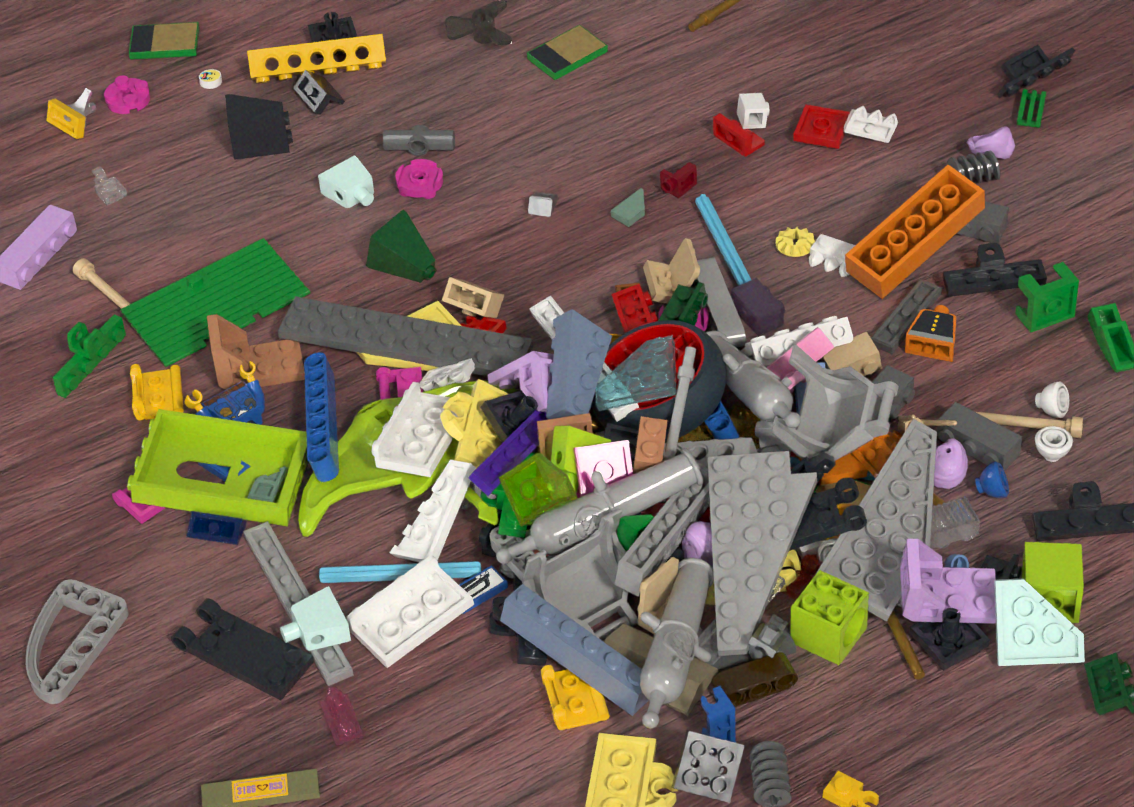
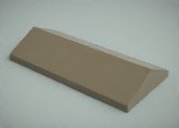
(635, 647)

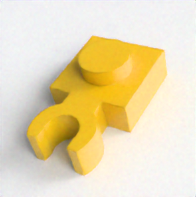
(848, 791)

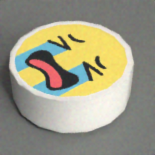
(210, 79)

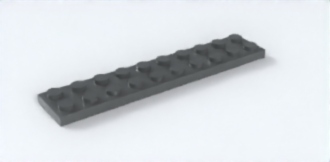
(399, 336)

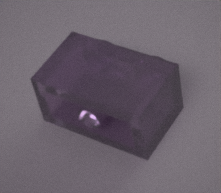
(758, 307)

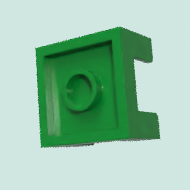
(1048, 302)

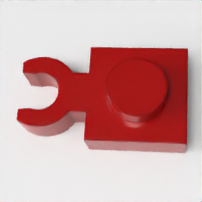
(486, 323)

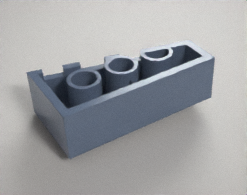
(576, 366)

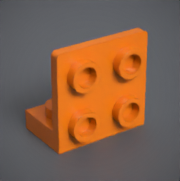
(877, 451)

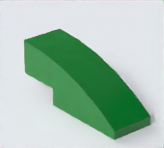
(1112, 336)

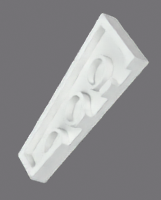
(436, 515)

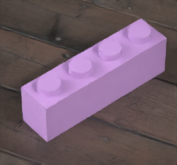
(36, 246)

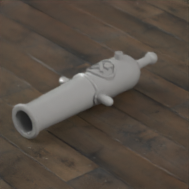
(756, 385)
(579, 519)
(675, 638)

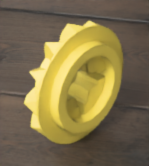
(785, 242)

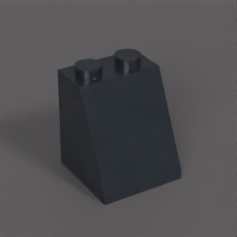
(257, 127)

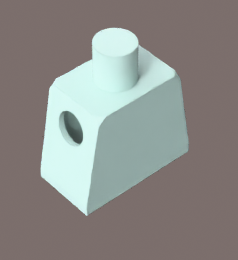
(347, 183)
(317, 622)

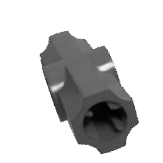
(419, 140)

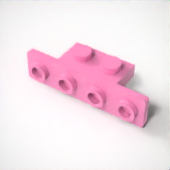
(814, 344)

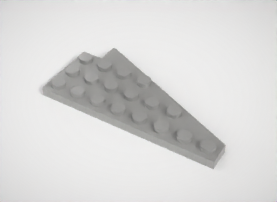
(895, 510)
(753, 525)

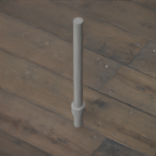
(685, 375)

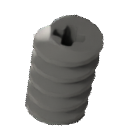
(977, 166)
(770, 774)

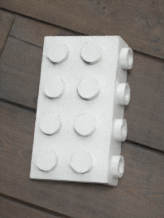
(770, 349)
(414, 434)
(408, 611)

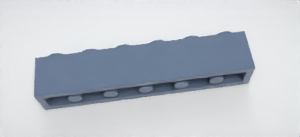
(574, 648)

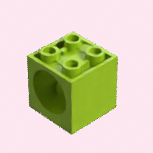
(1056, 575)
(829, 617)

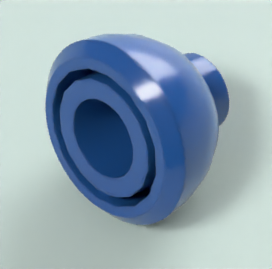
(993, 481)

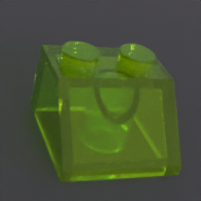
(536, 488)

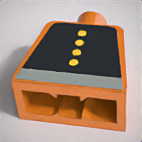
(932, 334)

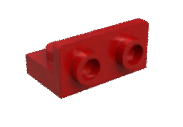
(634, 307)

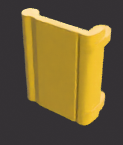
(156, 391)
(572, 699)

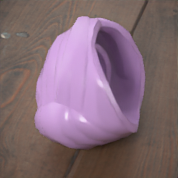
(998, 142)
(950, 464)
(698, 542)

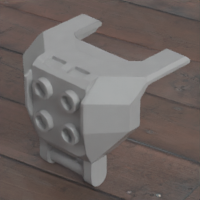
(837, 410)
(584, 579)

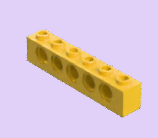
(260, 57)

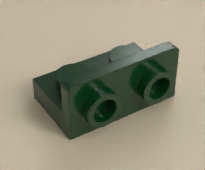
(685, 304)
(1110, 683)

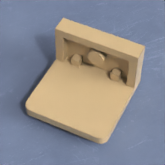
(664, 278)
(656, 591)

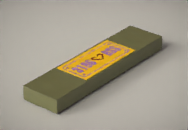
(262, 790)

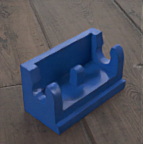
(719, 716)

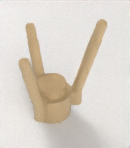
(904, 422)

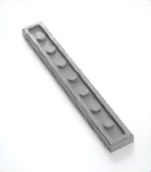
(291, 590)

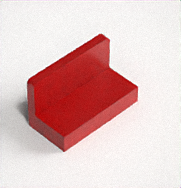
(736, 137)

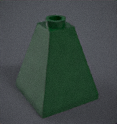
(401, 250)

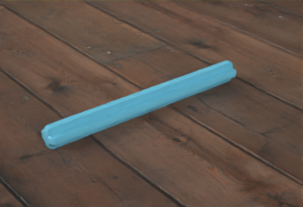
(722, 240)
(391, 572)

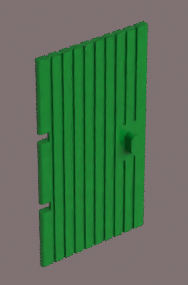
(234, 287)

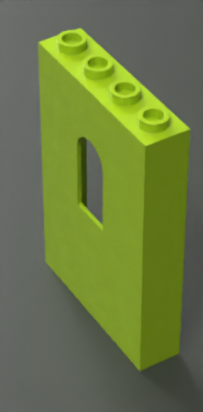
(224, 442)

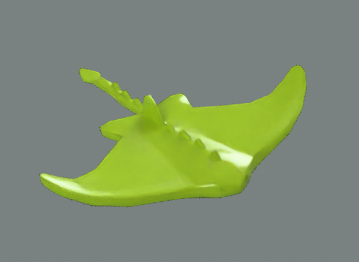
(359, 470)

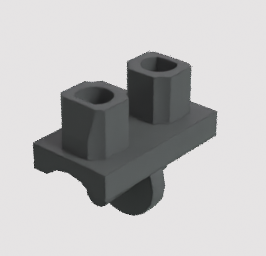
(767, 638)

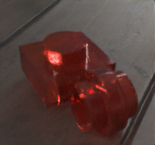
(809, 565)

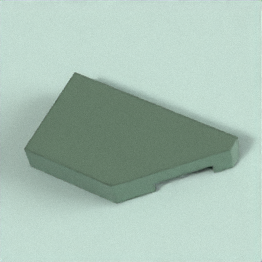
(630, 209)
(268, 487)

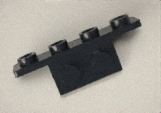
(1029, 66)

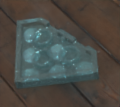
(641, 377)

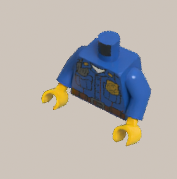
(238, 403)

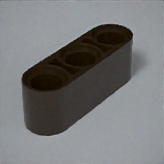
(756, 679)

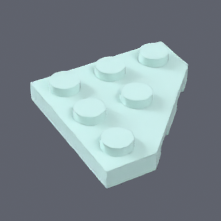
(1031, 628)

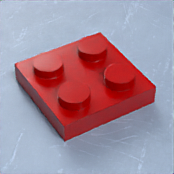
(821, 126)

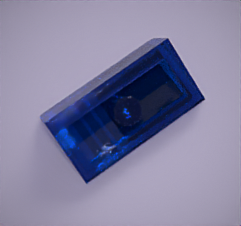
(215, 528)

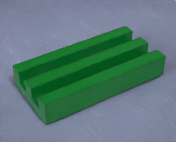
(1032, 97)

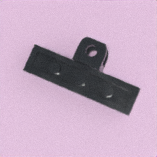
(991, 273)
(1084, 517)
(526, 652)

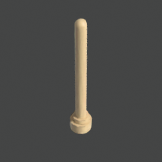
(85, 271)
(1073, 426)

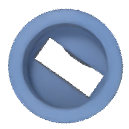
(956, 561)

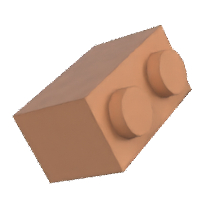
(649, 443)

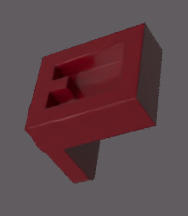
(679, 182)

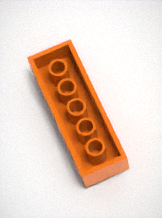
(915, 231)

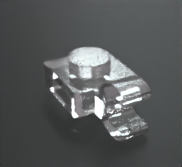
(107, 189)

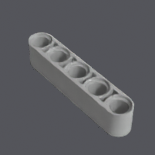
(721, 309)

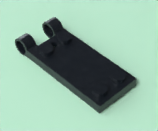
(823, 516)
(244, 651)

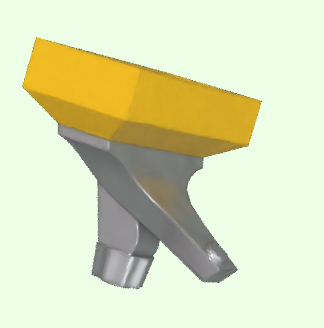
(71, 117)

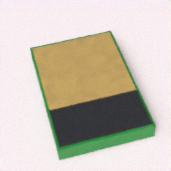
(164, 40)
(567, 52)

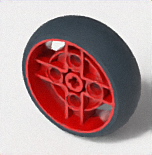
(704, 390)

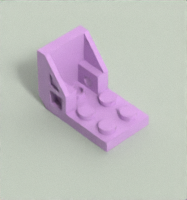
(528, 374)
(931, 588)

